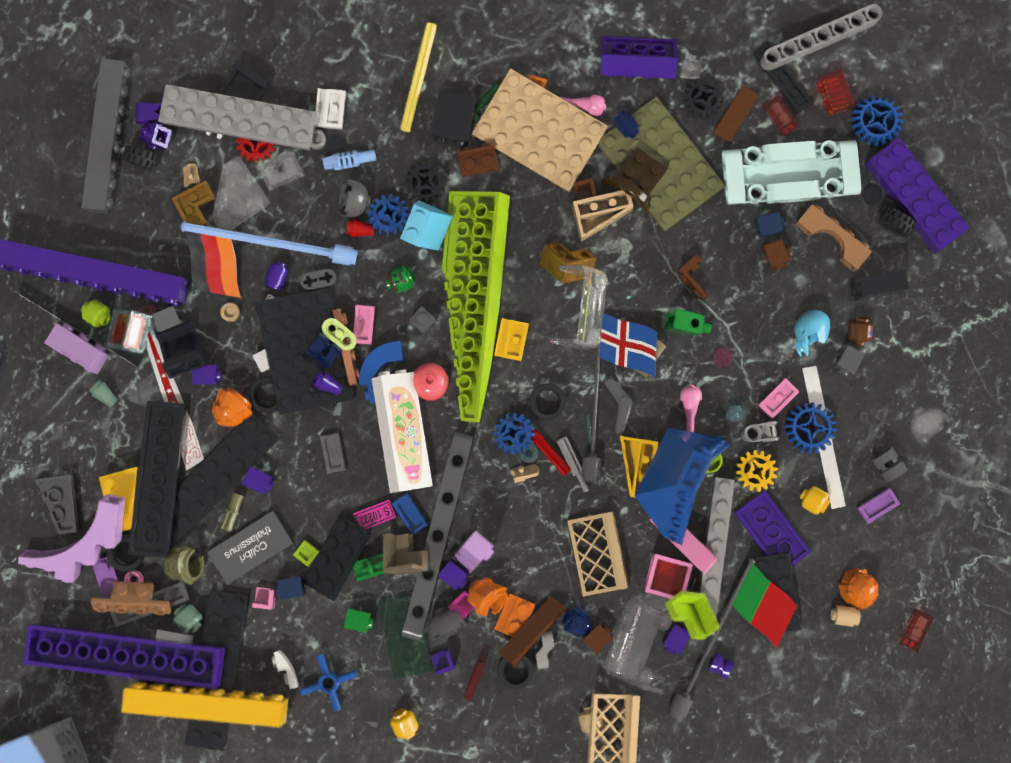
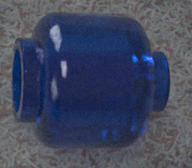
(576, 623)

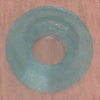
(533, 448)

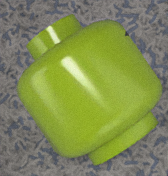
(96, 313)

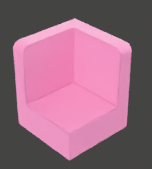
(264, 598)

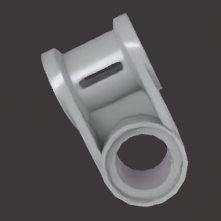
(763, 432)

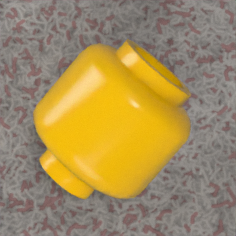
(815, 500)
(404, 723)

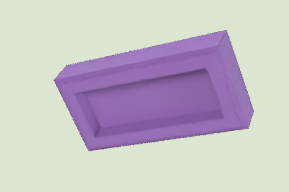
(878, 505)

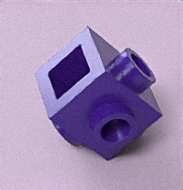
(155, 136)

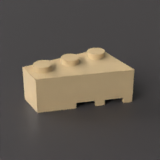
(600, 211)

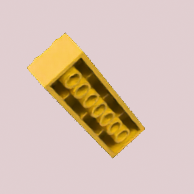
(205, 705)

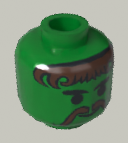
(400, 279)

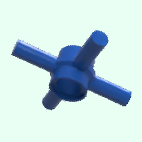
(320, 684)

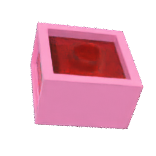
(667, 576)

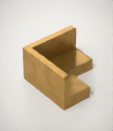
(190, 201)
(558, 255)

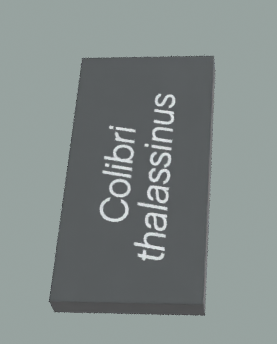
(250, 547)

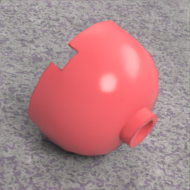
(430, 381)

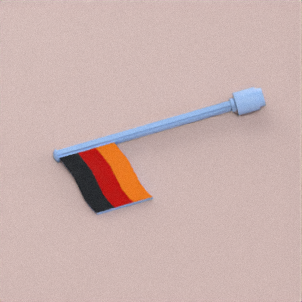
(215, 259)

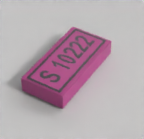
(375, 515)

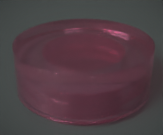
(722, 358)

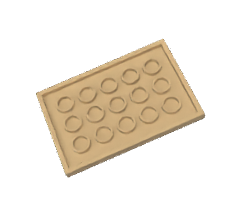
(539, 130)

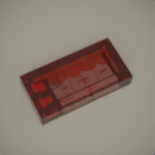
(781, 116)
(916, 630)
(474, 680)

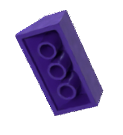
(638, 57)

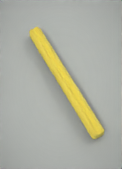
(418, 77)

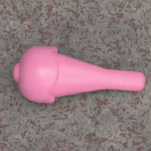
(593, 105)
(690, 397)

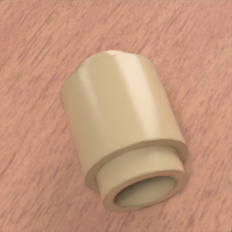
(845, 616)

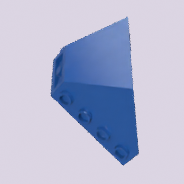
(675, 477)

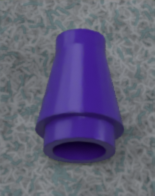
(326, 383)

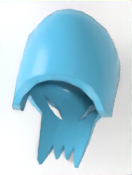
(809, 328)

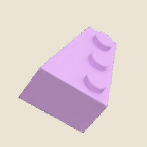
(77, 348)
(473, 552)

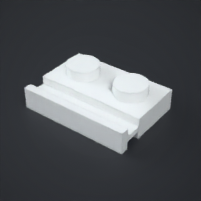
(330, 108)

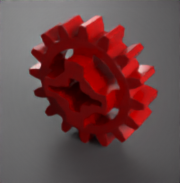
(256, 151)

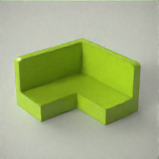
(695, 612)

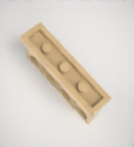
(614, 550)
(629, 728)

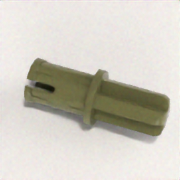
(231, 512)

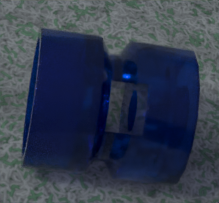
(318, 346)

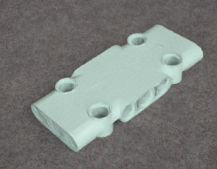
(791, 172)

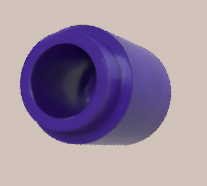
(276, 275)

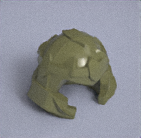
(180, 568)

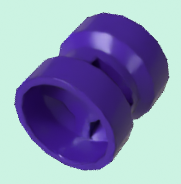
(721, 665)

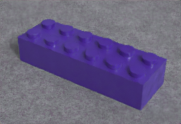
(916, 195)

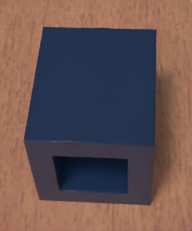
(769, 225)
(290, 587)

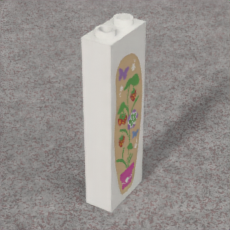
(401, 431)

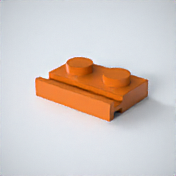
(514, 615)

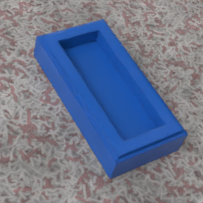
(409, 514)

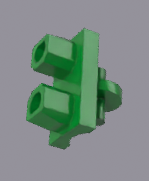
(369, 567)

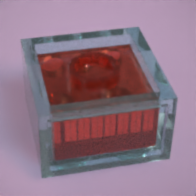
(128, 331)

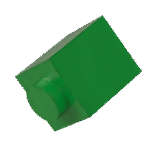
(358, 620)

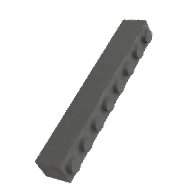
(105, 136)

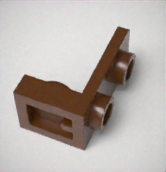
(691, 266)

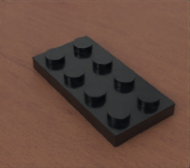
(337, 557)
(779, 571)

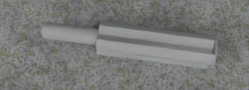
(572, 461)

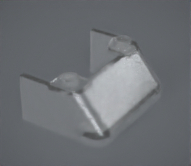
(591, 308)
(633, 643)

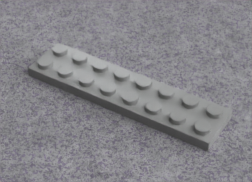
(237, 117)

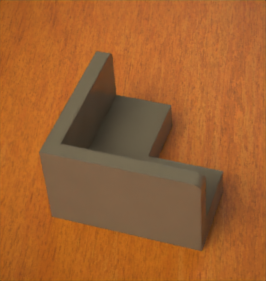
(399, 555)

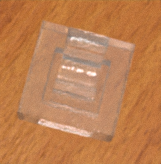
(691, 68)

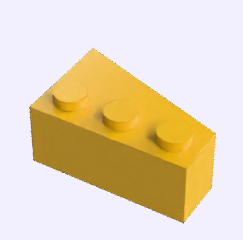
(637, 458)
(122, 485)

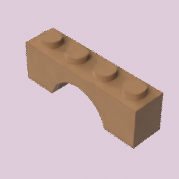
(852, 251)

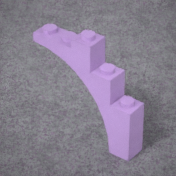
(67, 561)

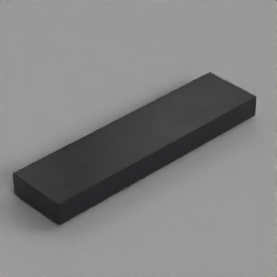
(785, 83)

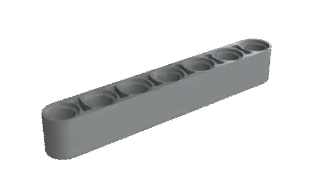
(827, 31)

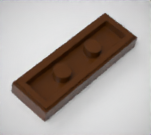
(735, 114)

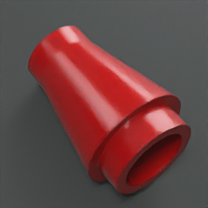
(358, 228)

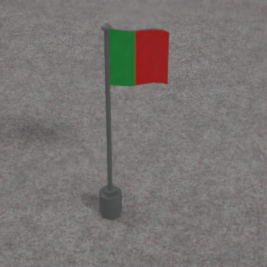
(760, 605)

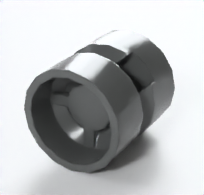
(893, 470)

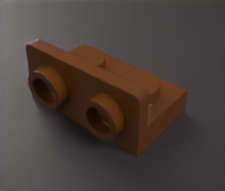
(478, 160)

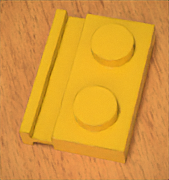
(511, 339)

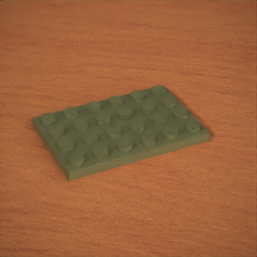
(688, 177)

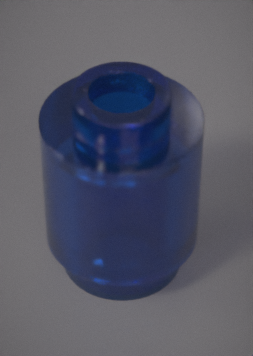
(626, 125)

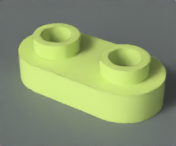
(339, 334)

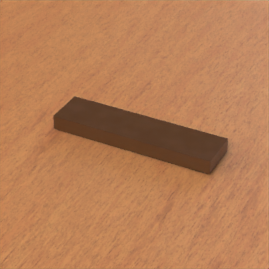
(532, 630)

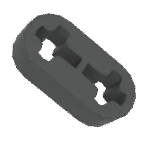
(317, 275)

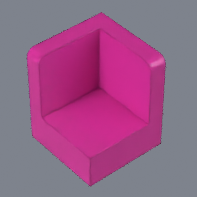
(461, 604)

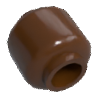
(860, 330)

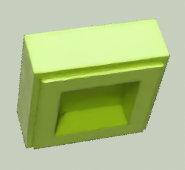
(306, 553)

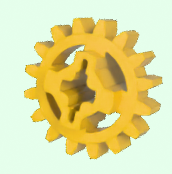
(763, 467)

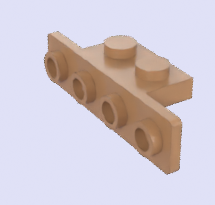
(131, 598)

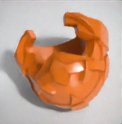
(230, 408)
(858, 588)
(486, 593)

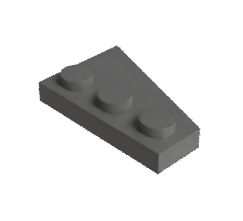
(61, 501)

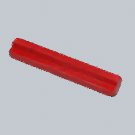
(550, 453)

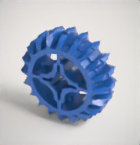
(880, 127)
(811, 418)

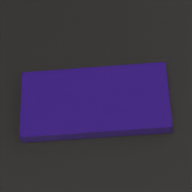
(771, 528)

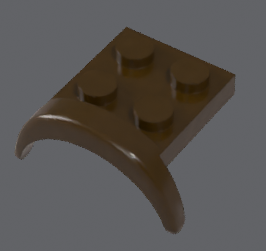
(638, 177)

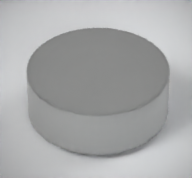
(318, 140)

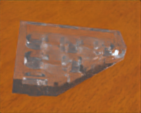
(237, 196)

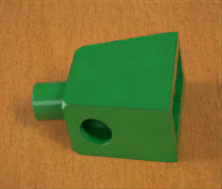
(680, 322)

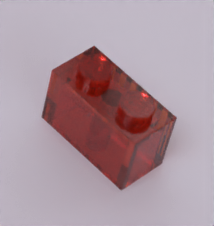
(835, 92)

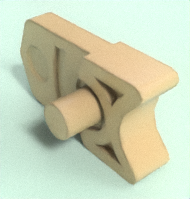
(191, 175)
(522, 473)

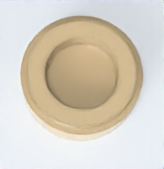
(230, 312)

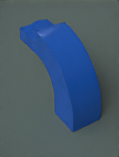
(375, 361)

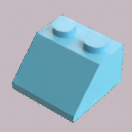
(426, 226)

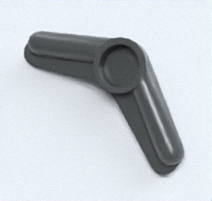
(623, 401)

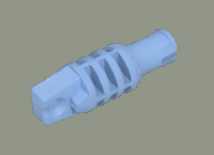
(348, 159)

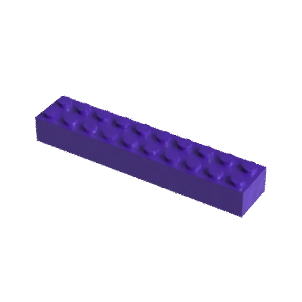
(94, 272)
(124, 655)

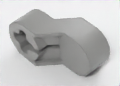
(541, 654)

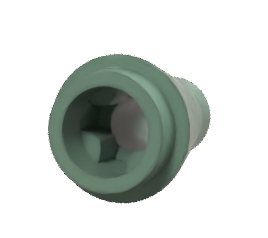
(103, 393)

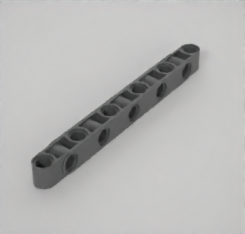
(440, 521)

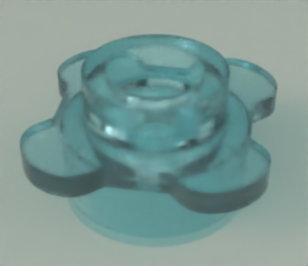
(735, 413)

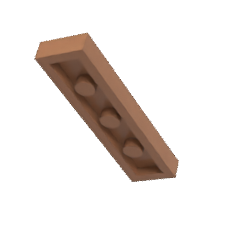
(348, 356)

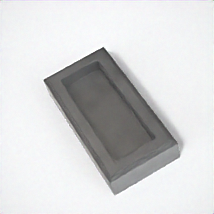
(333, 453)

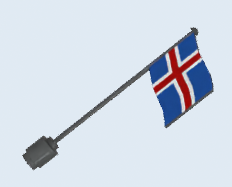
(626, 346)

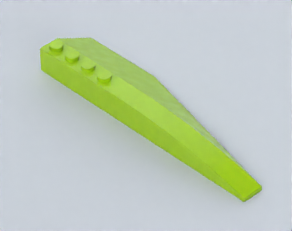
(473, 285)

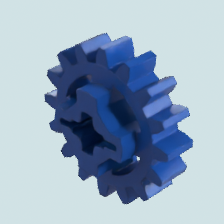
(382, 220)
(506, 436)

